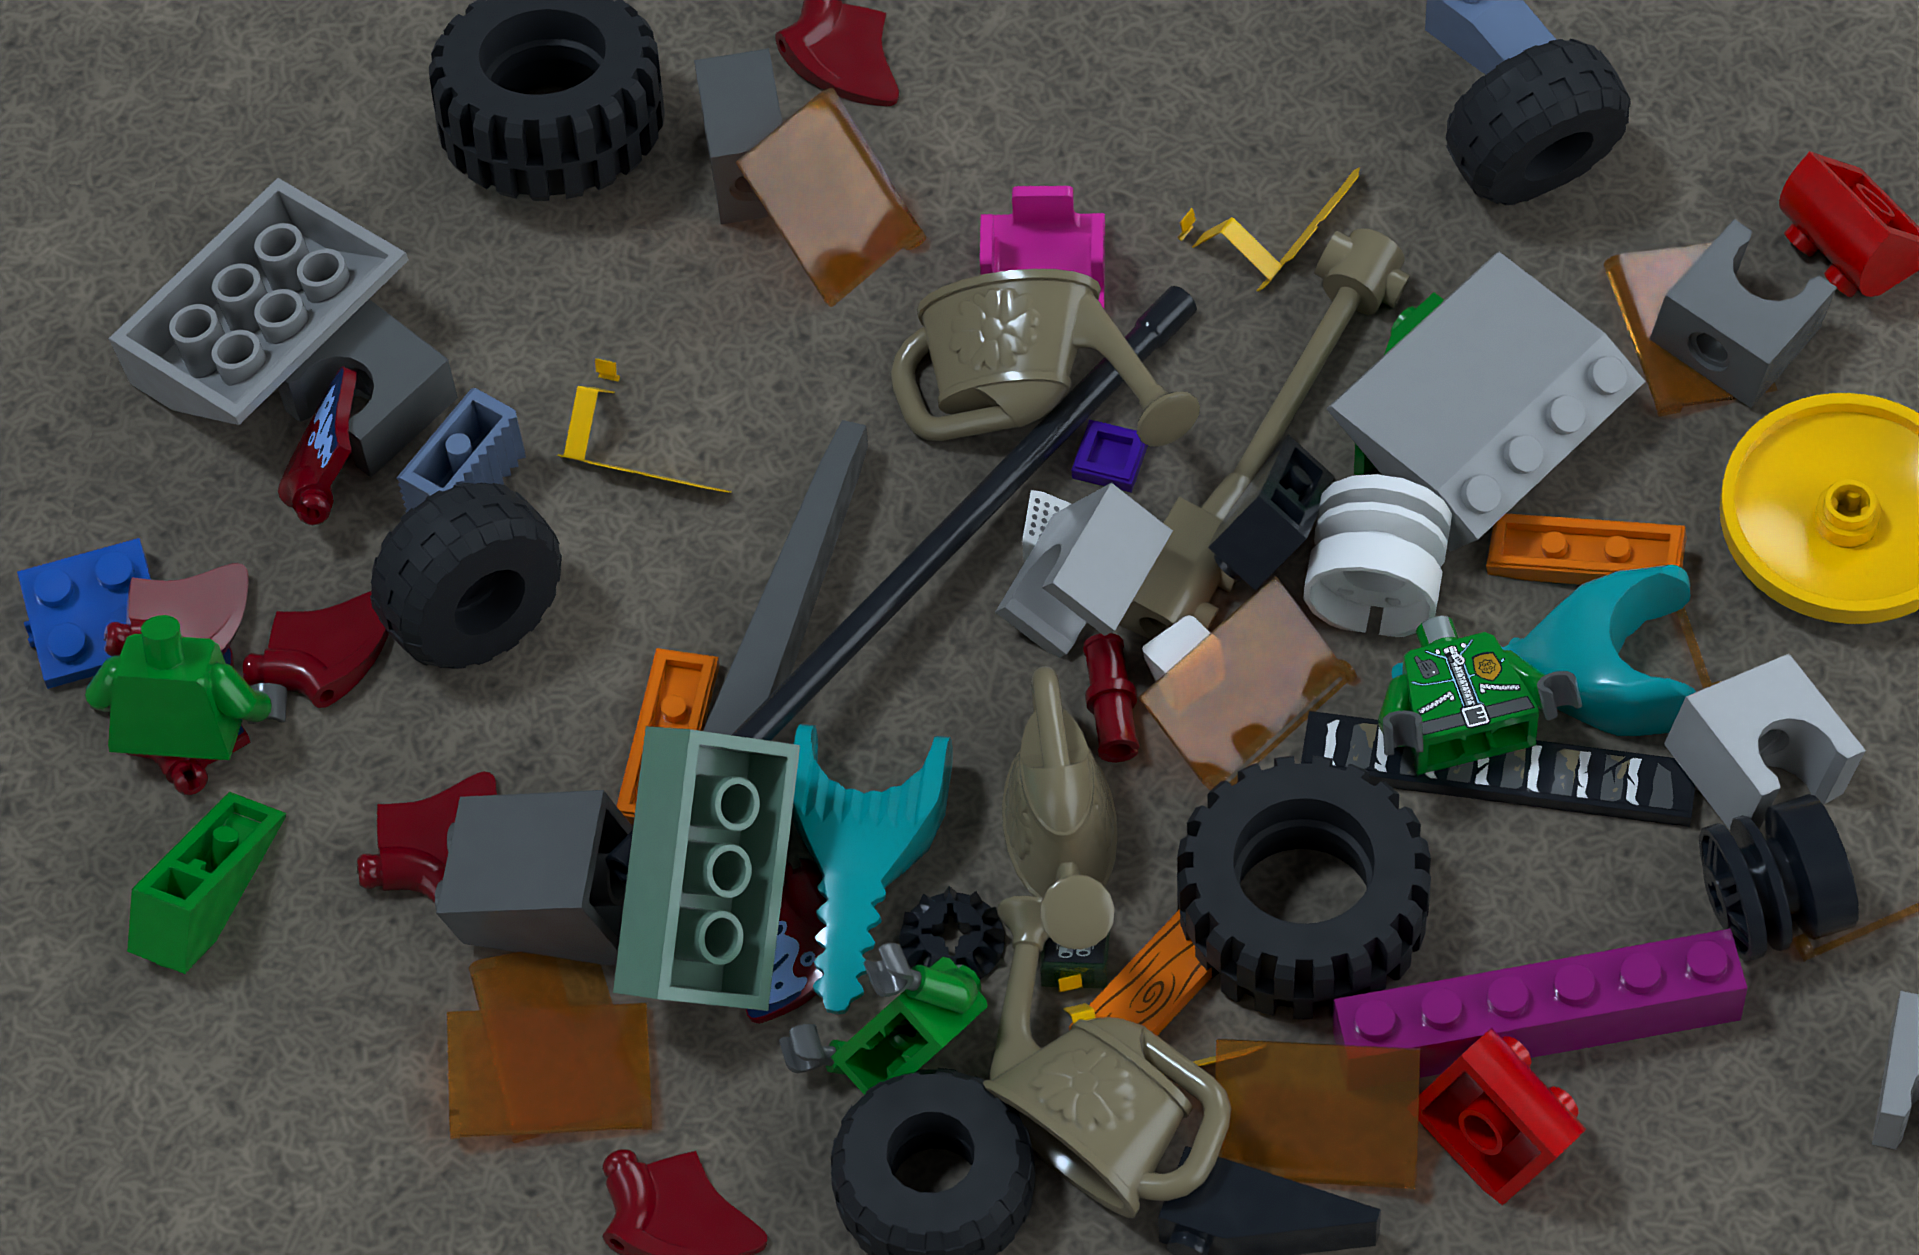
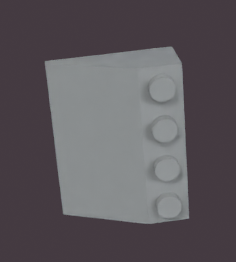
(253, 305)
(1486, 395)

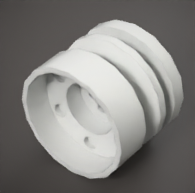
(1380, 548)

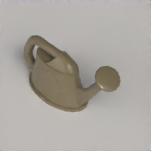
(1008, 355)
(1061, 821)
(1099, 1091)

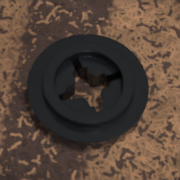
(978, 950)

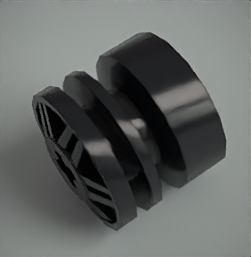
(1792, 873)

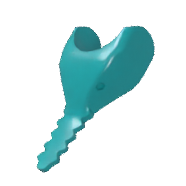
(1586, 637)
(861, 849)

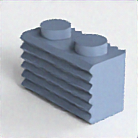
(470, 446)

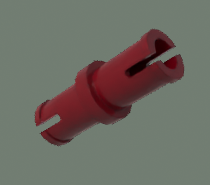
(1111, 698)

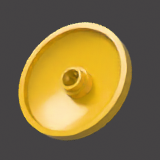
(1829, 507)

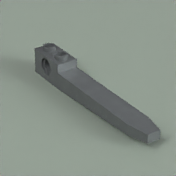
(792, 590)

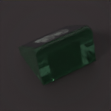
(1061, 962)

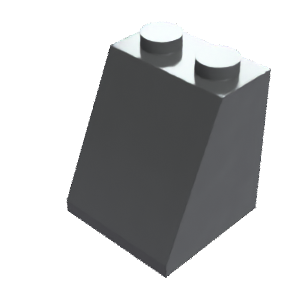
(535, 874)

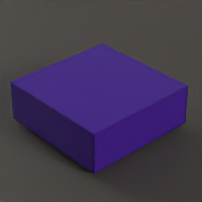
(1109, 456)

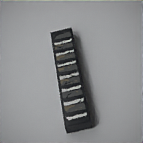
(1538, 776)

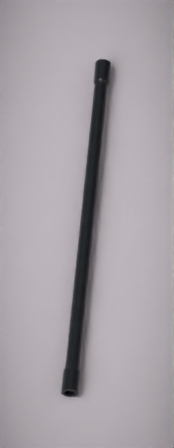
(1149, 333)

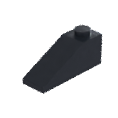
(1271, 515)
(1262, 1214)

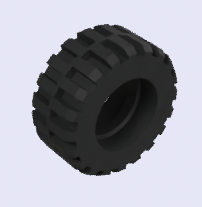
(553, 139)
(1317, 811)

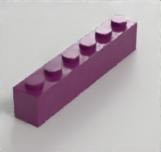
(1556, 1002)

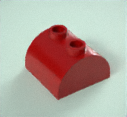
(1851, 223)
(1499, 1116)

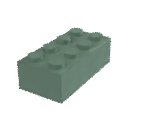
(706, 868)

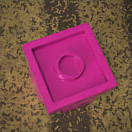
(1044, 235)

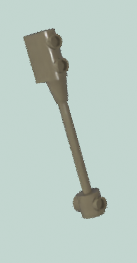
(1357, 277)

